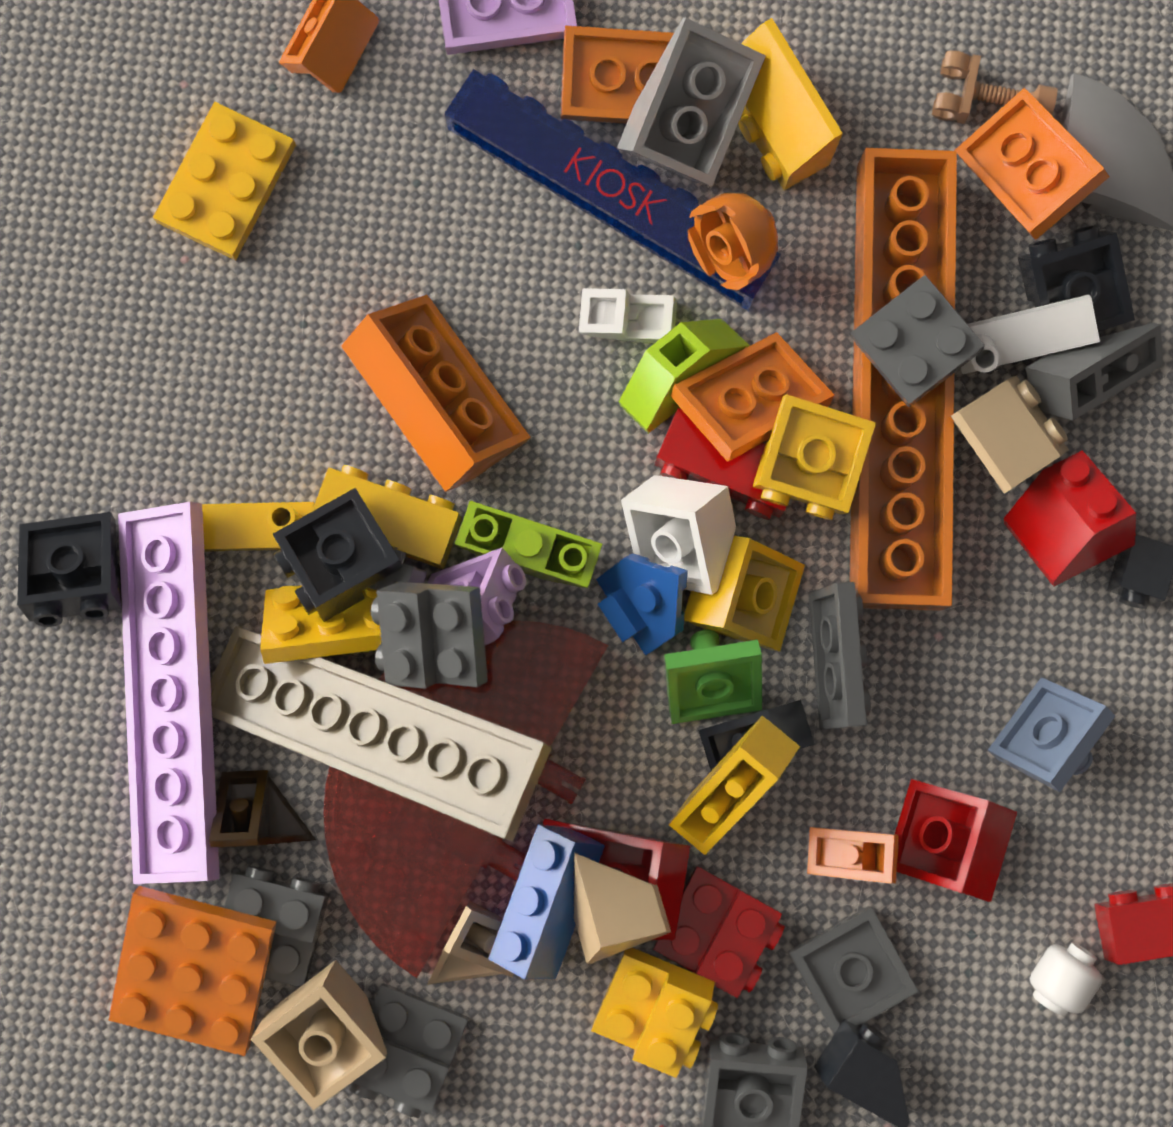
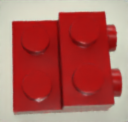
(722, 933)

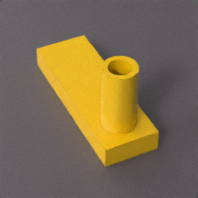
(248, 524)

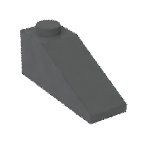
(1090, 374)

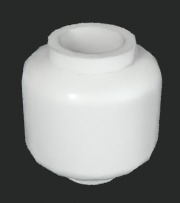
(1066, 979)

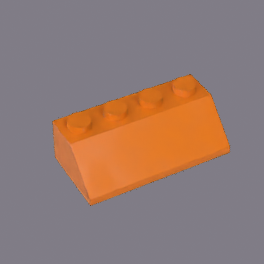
(434, 391)

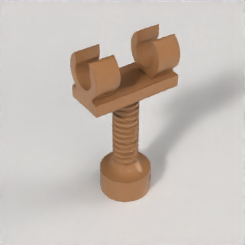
(962, 66)

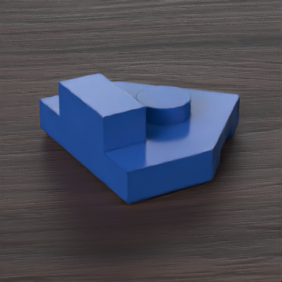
(644, 601)

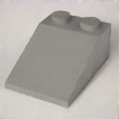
(692, 103)

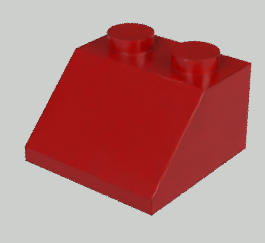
(1071, 519)
(953, 839)

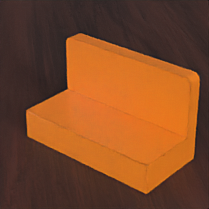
(330, 41)

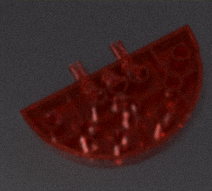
(412, 865)

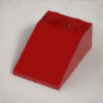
(646, 859)

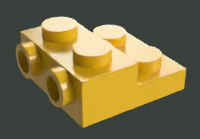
(813, 457)
(656, 1011)

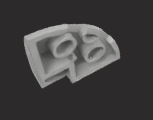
(1128, 151)

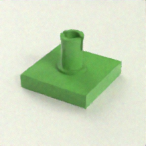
(713, 679)

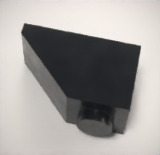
(724, 736)
(864, 1072)

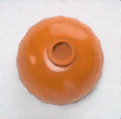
(734, 238)

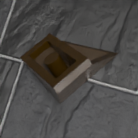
(254, 813)

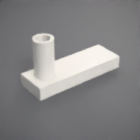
(1034, 333)

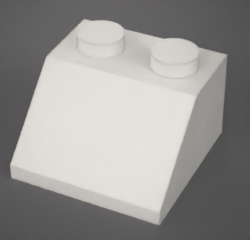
(682, 527)

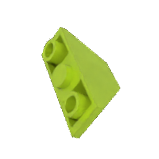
(672, 359)
(531, 545)

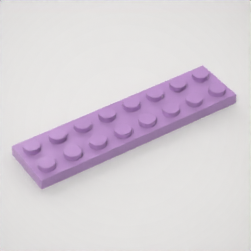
(168, 694)

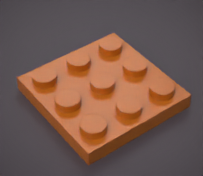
(191, 970)

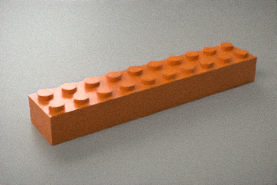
(906, 483)

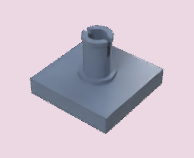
(1052, 734)

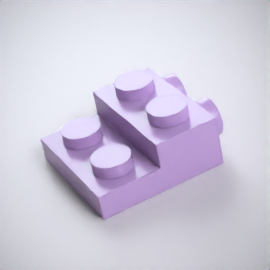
(498, 583)

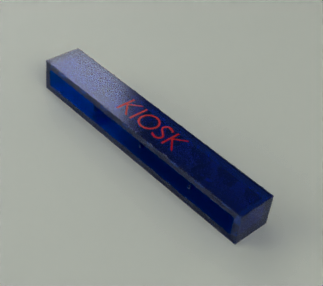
(586, 175)

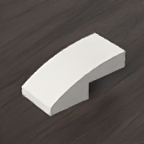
(626, 316)

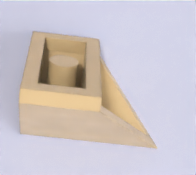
(614, 910)
(470, 948)

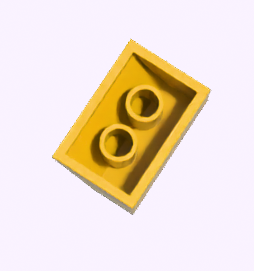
(786, 113)

